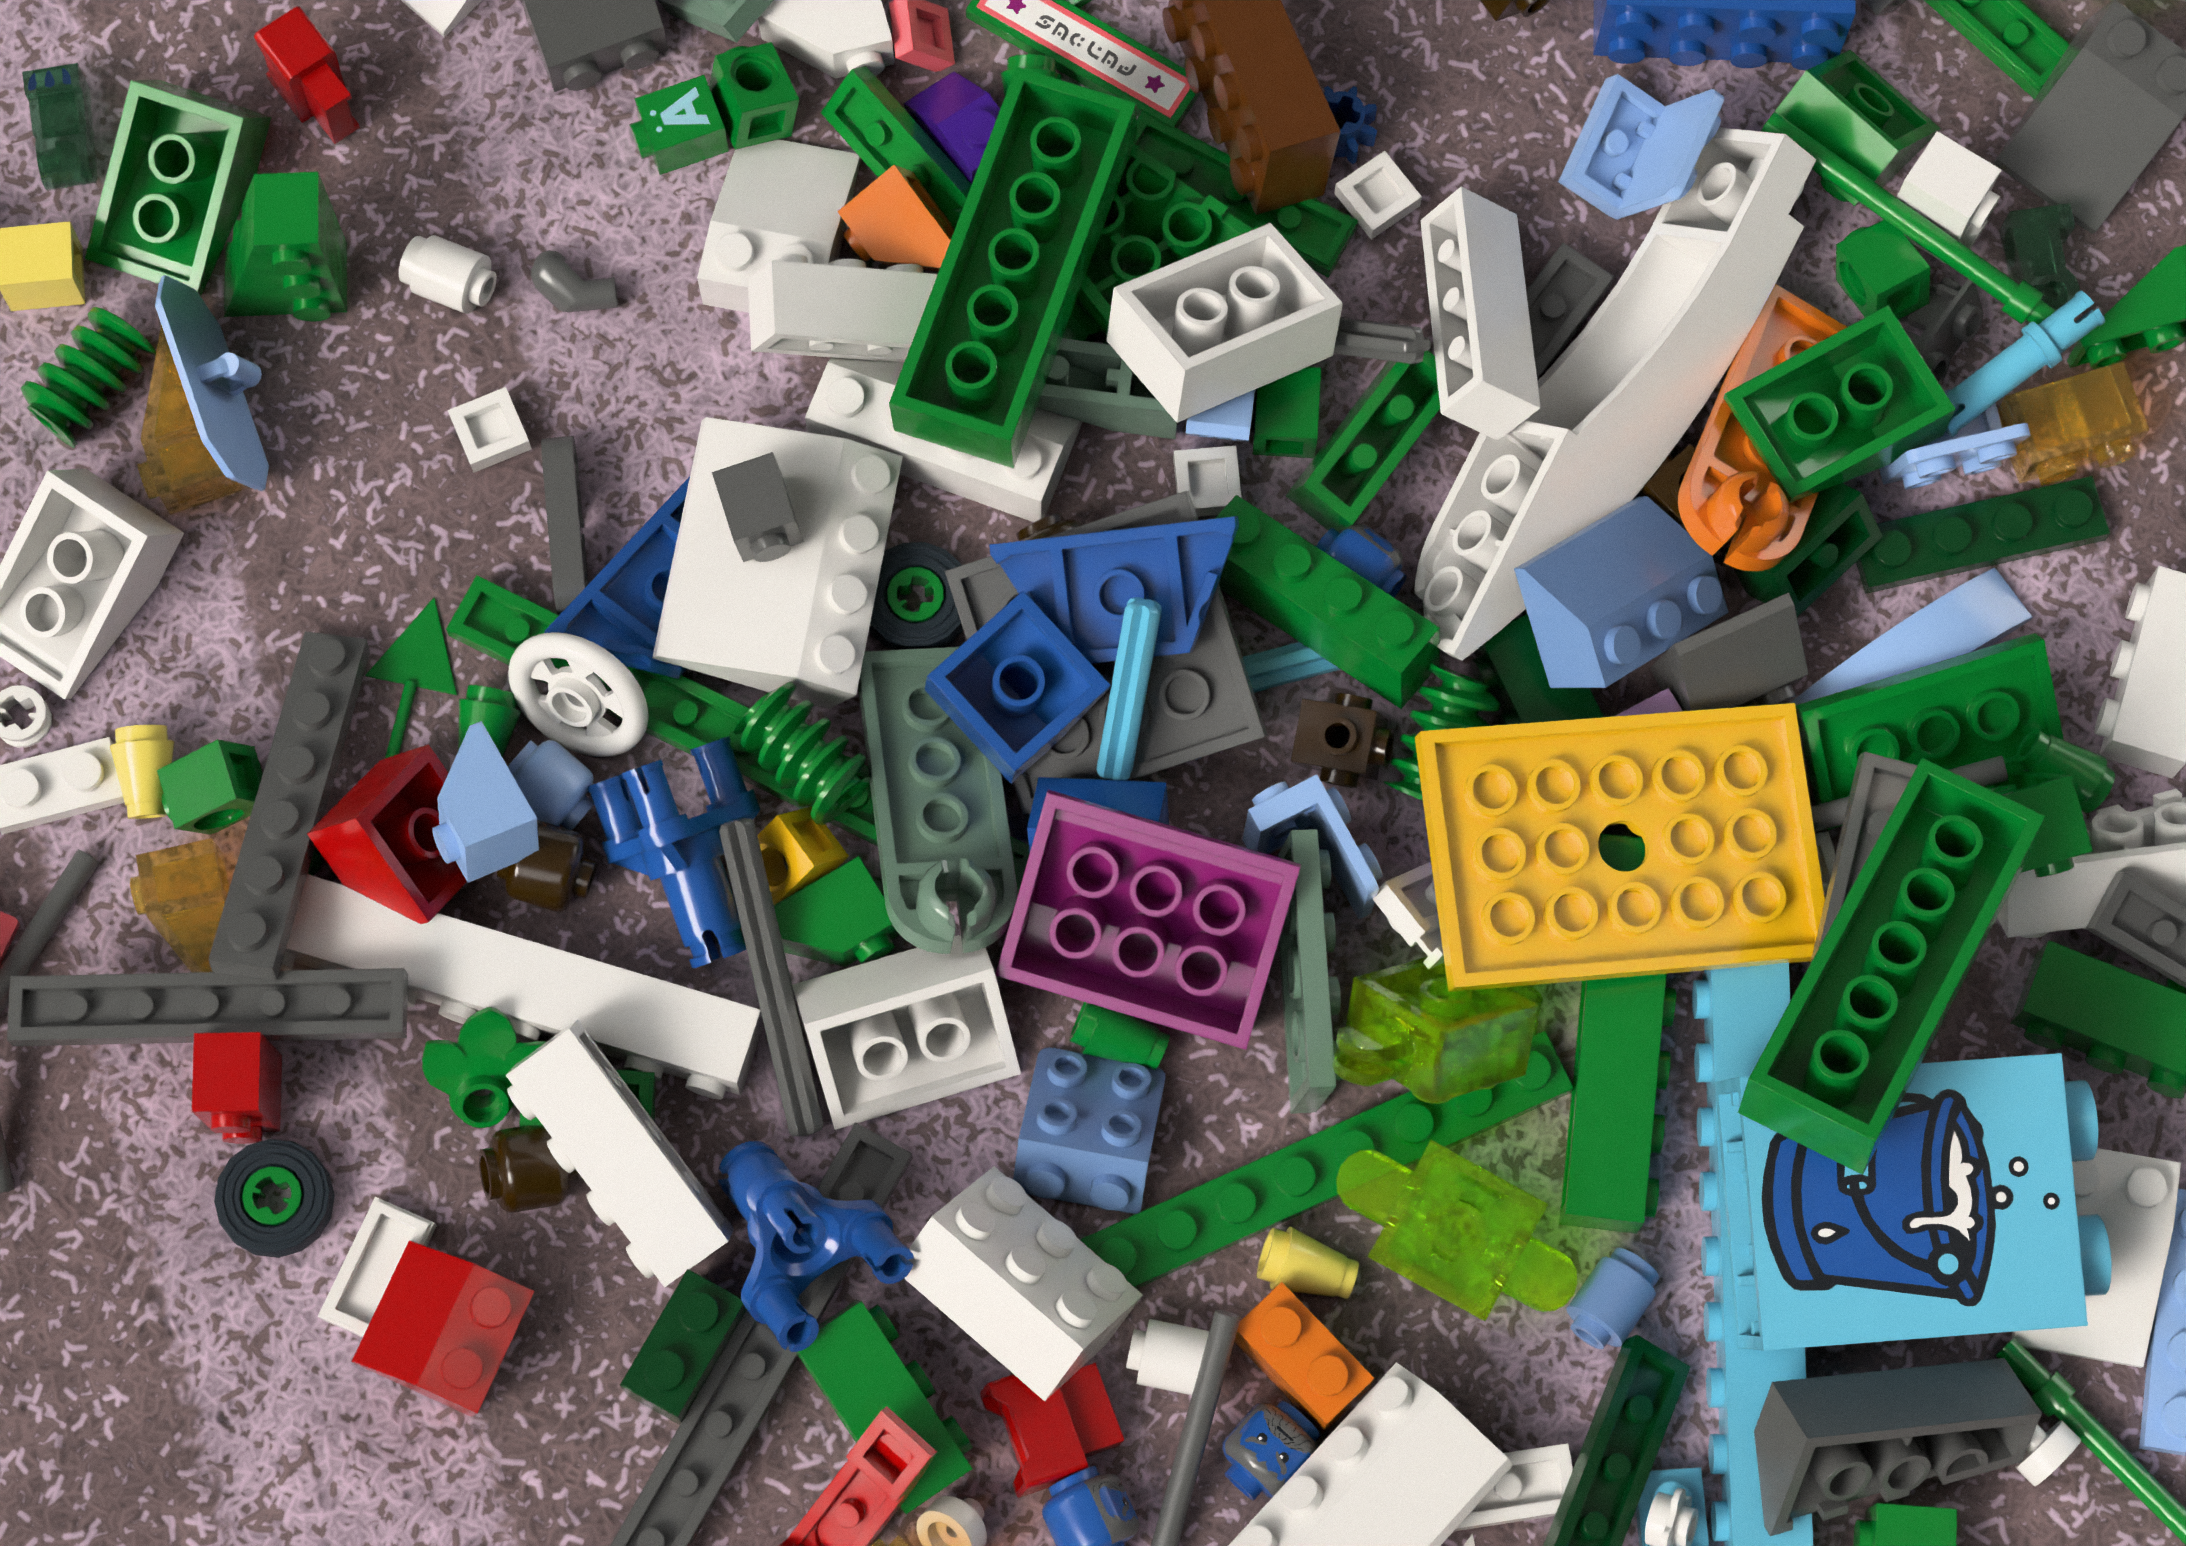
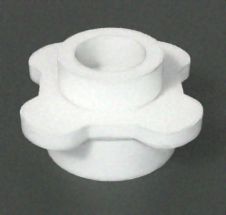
(1671, 1520)

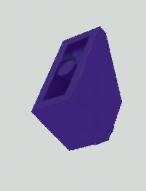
(957, 119)

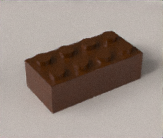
(1257, 97)

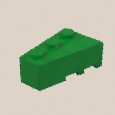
(286, 251)

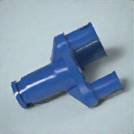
(683, 852)
(800, 1238)

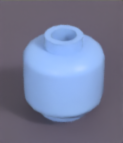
(553, 783)

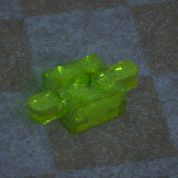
(1433, 1039)
(1457, 1230)

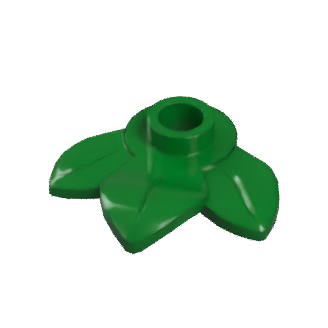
(477, 1061)

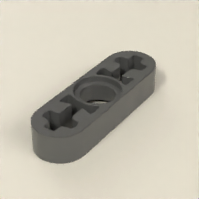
(564, 519)

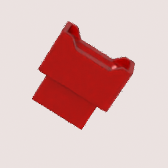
(307, 73)
(1057, 1433)

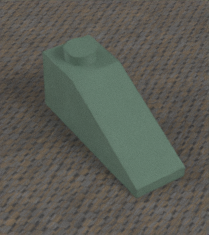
(1100, 389)

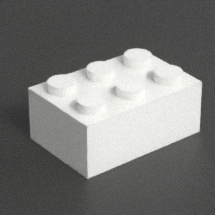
(1223, 322)
(1019, 1282)

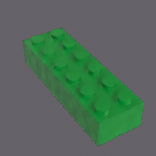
(1014, 267)
(1890, 966)

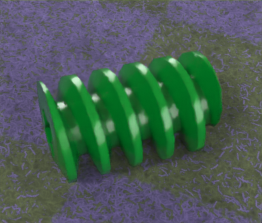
(85, 373)
(1453, 706)
(801, 754)

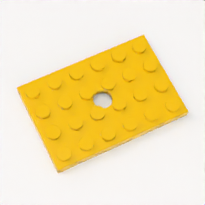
(1521, 868)

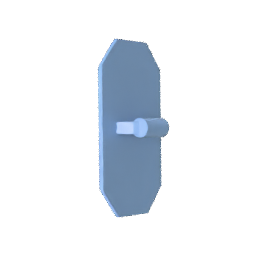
(213, 383)

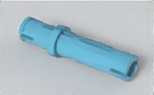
(2018, 362)

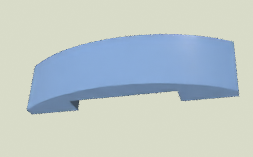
(1950, 626)

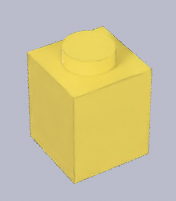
(41, 266)

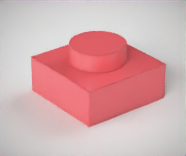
(922, 34)

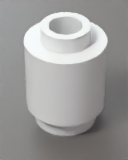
(447, 273)
(1167, 1356)

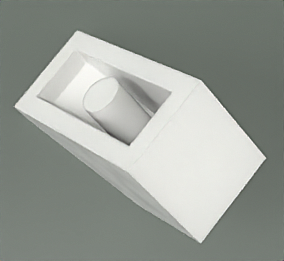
(830, 33)

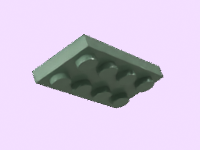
(1306, 989)

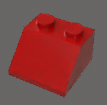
(384, 838)
(443, 1327)

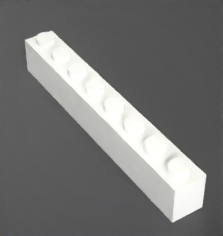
(535, 985)

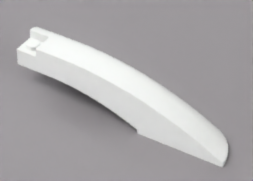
(1620, 387)

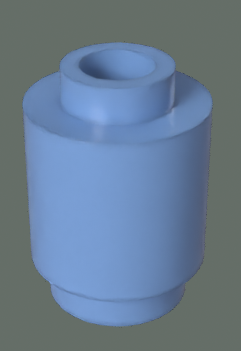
(1612, 1299)

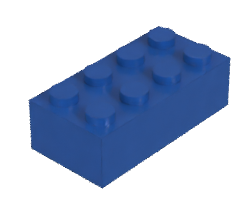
(1731, 30)

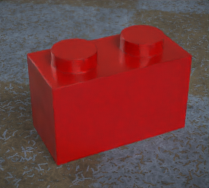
(237, 1085)

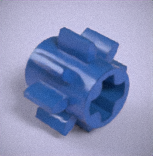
(1356, 130)

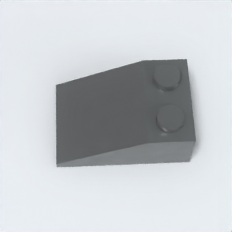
(2099, 115)

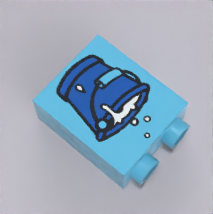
(1945, 1232)

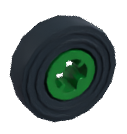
(937, 621)
(261, 1229)

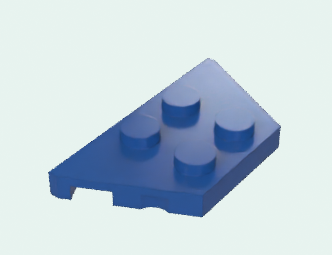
(1090, 577)
(628, 595)

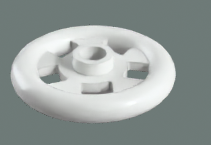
(578, 695)

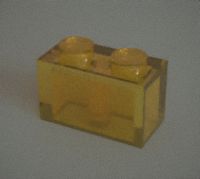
(2075, 424)

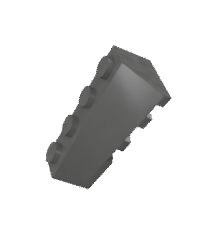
(1885, 1434)

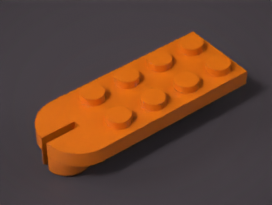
(1727, 480)

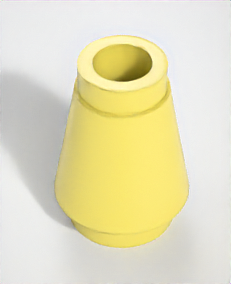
(137, 757)
(1305, 1265)

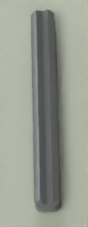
(771, 977)

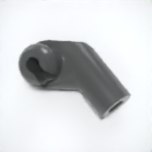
(567, 290)

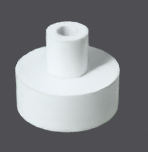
(2047, 1452)
(952, 1523)

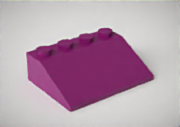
(1147, 919)

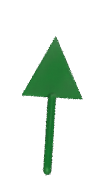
(416, 661)

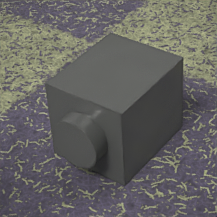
(758, 508)

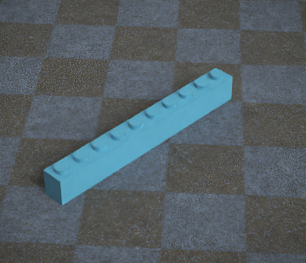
(1739, 1018)

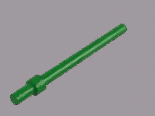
(2019, 300)
(2055, 1396)

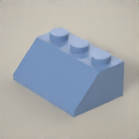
(1618, 595)

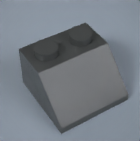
(593, 38)
(1737, 661)

